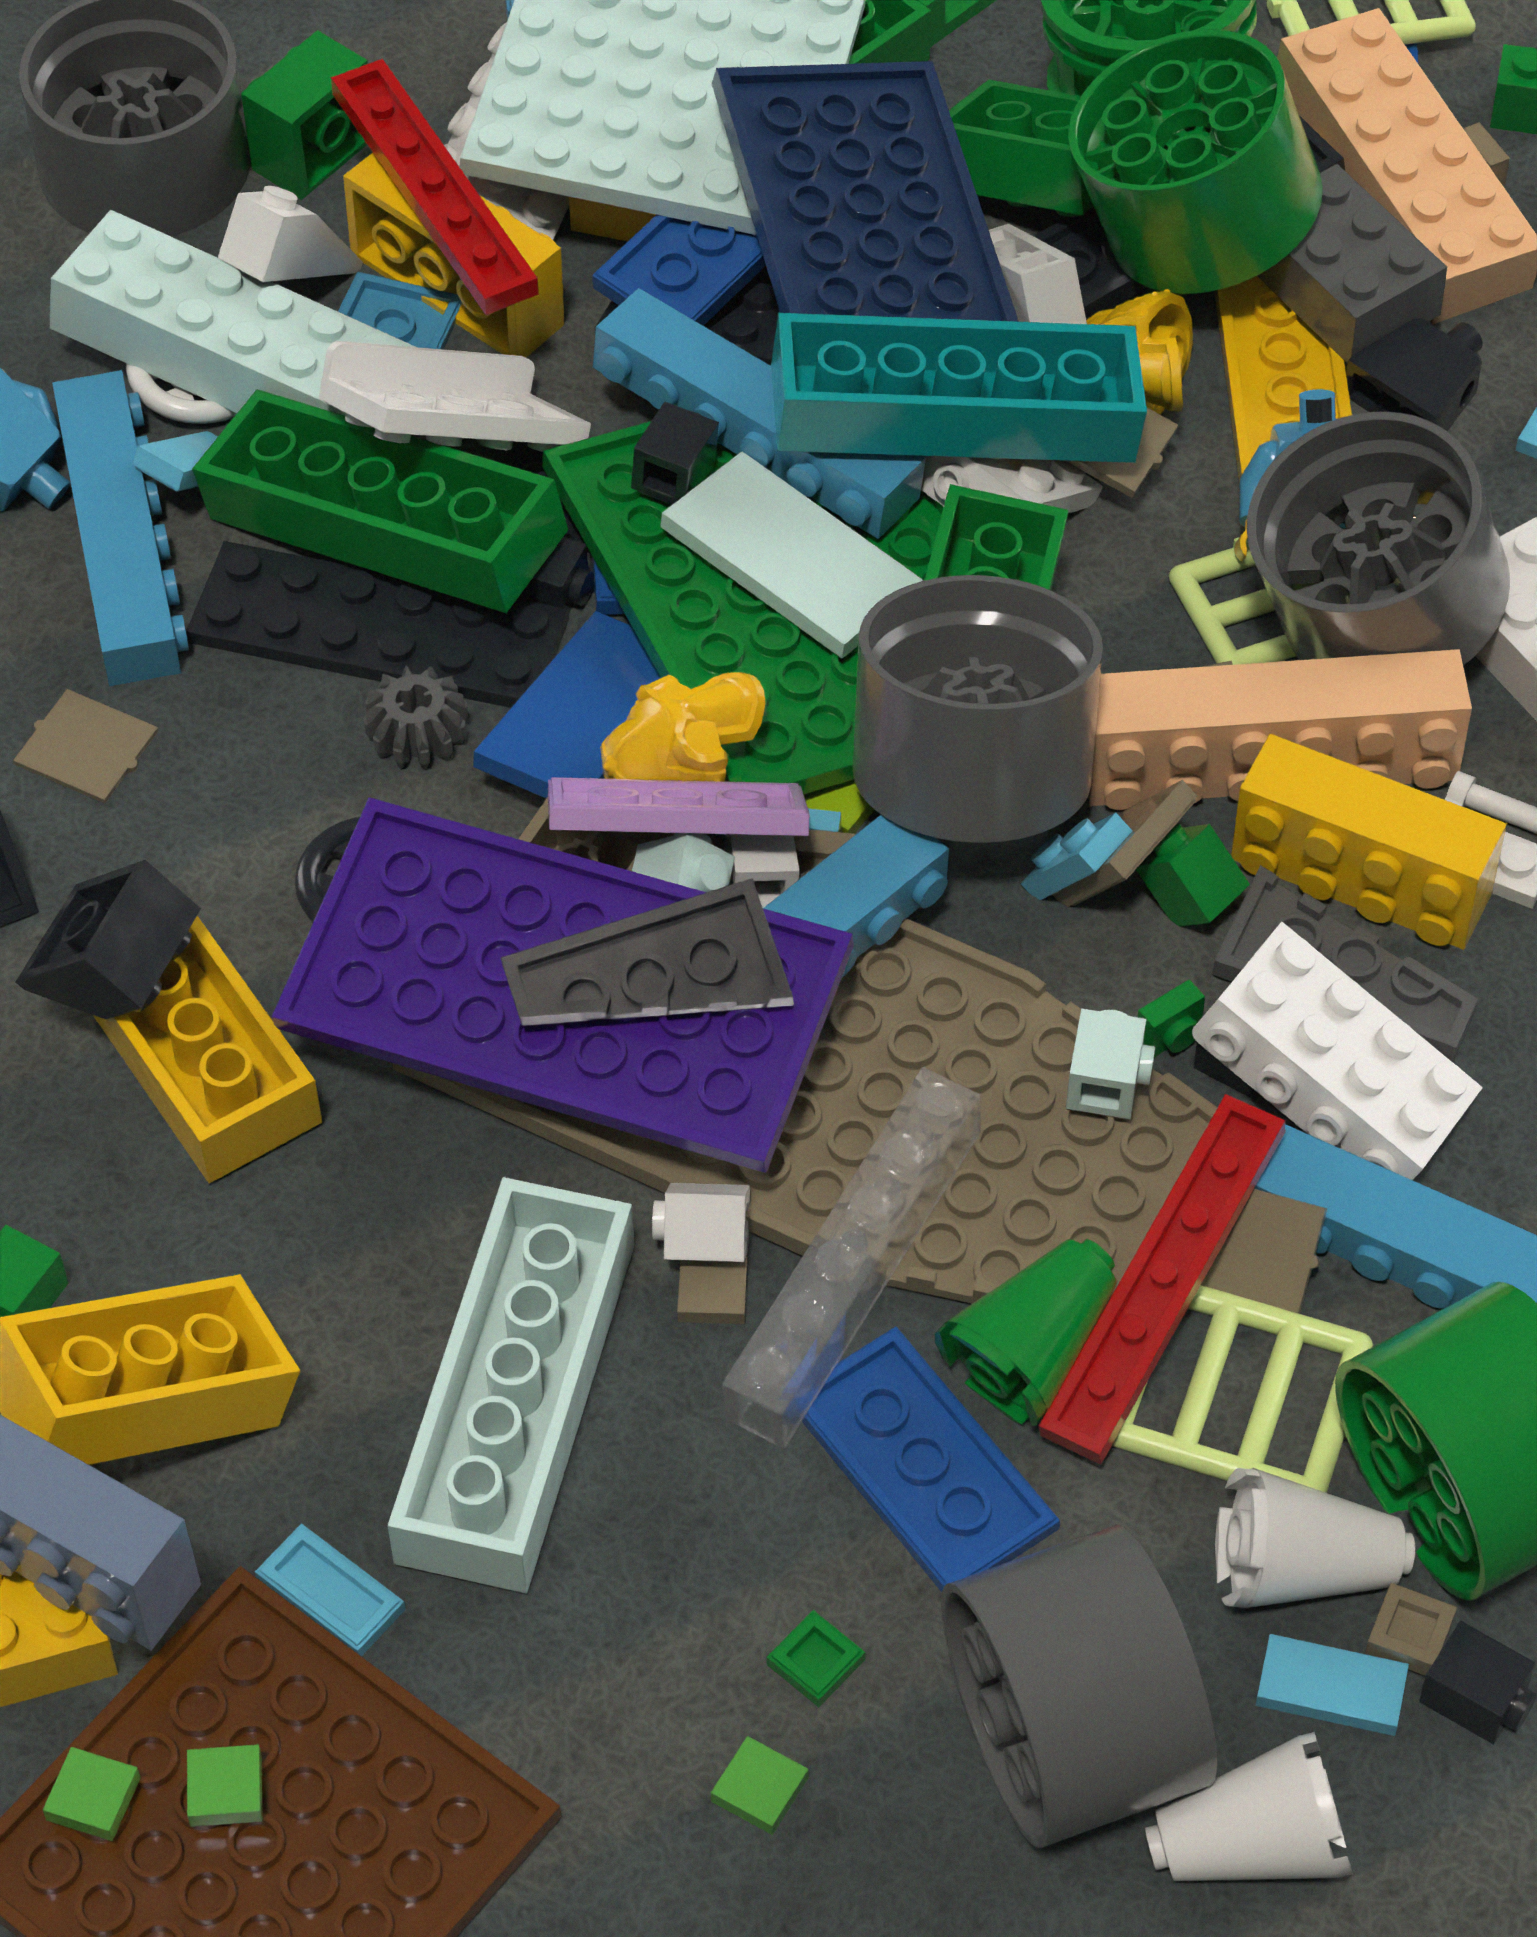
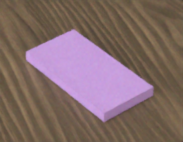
(677, 806)

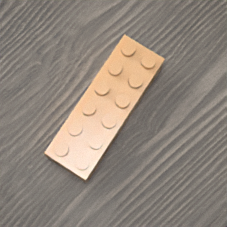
(1411, 155)
(1207, 724)

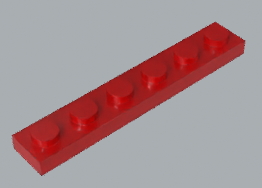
(435, 187)
(1162, 1279)

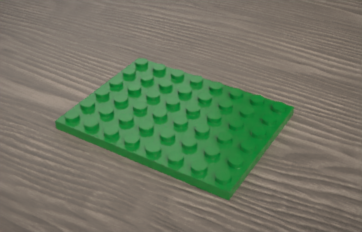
(708, 625)

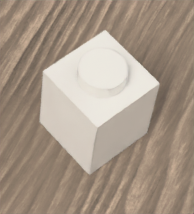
(766, 859)
(703, 1222)

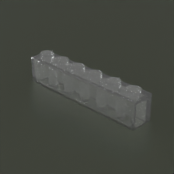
(852, 1258)

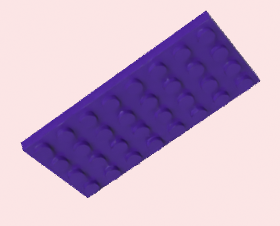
(415, 977)

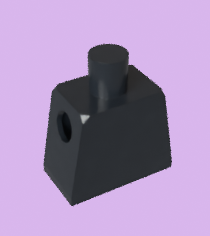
(1418, 372)

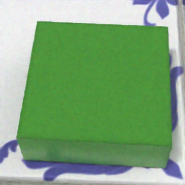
(224, 1785)
(759, 1785)
(91, 1793)

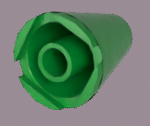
(1031, 1329)

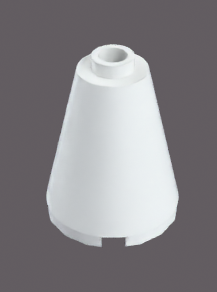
(1303, 1543)
(1254, 1822)

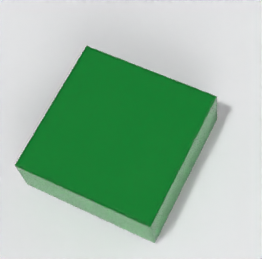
(816, 1658)

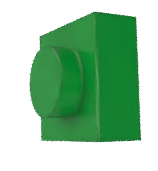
(1173, 1018)

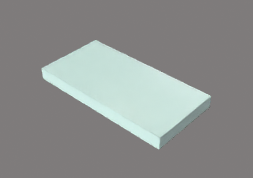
(786, 551)

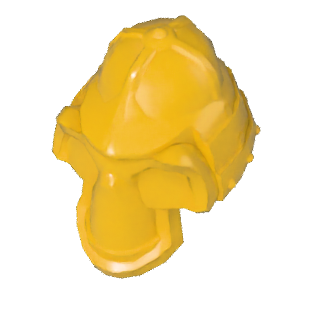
(1163, 343)
(681, 729)

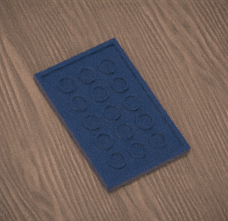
(861, 191)

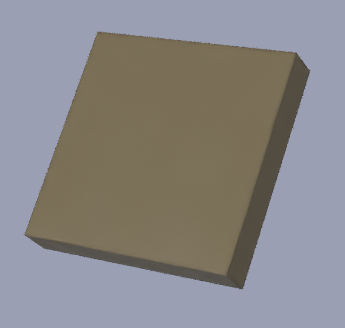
(1150, 824)

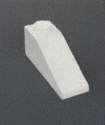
(282, 240)
(1038, 278)

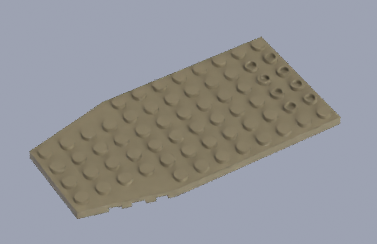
(968, 1017)

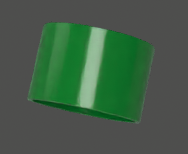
(1196, 161)
(1451, 1435)

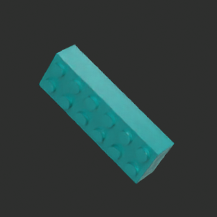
(957, 388)

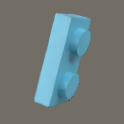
(1075, 856)

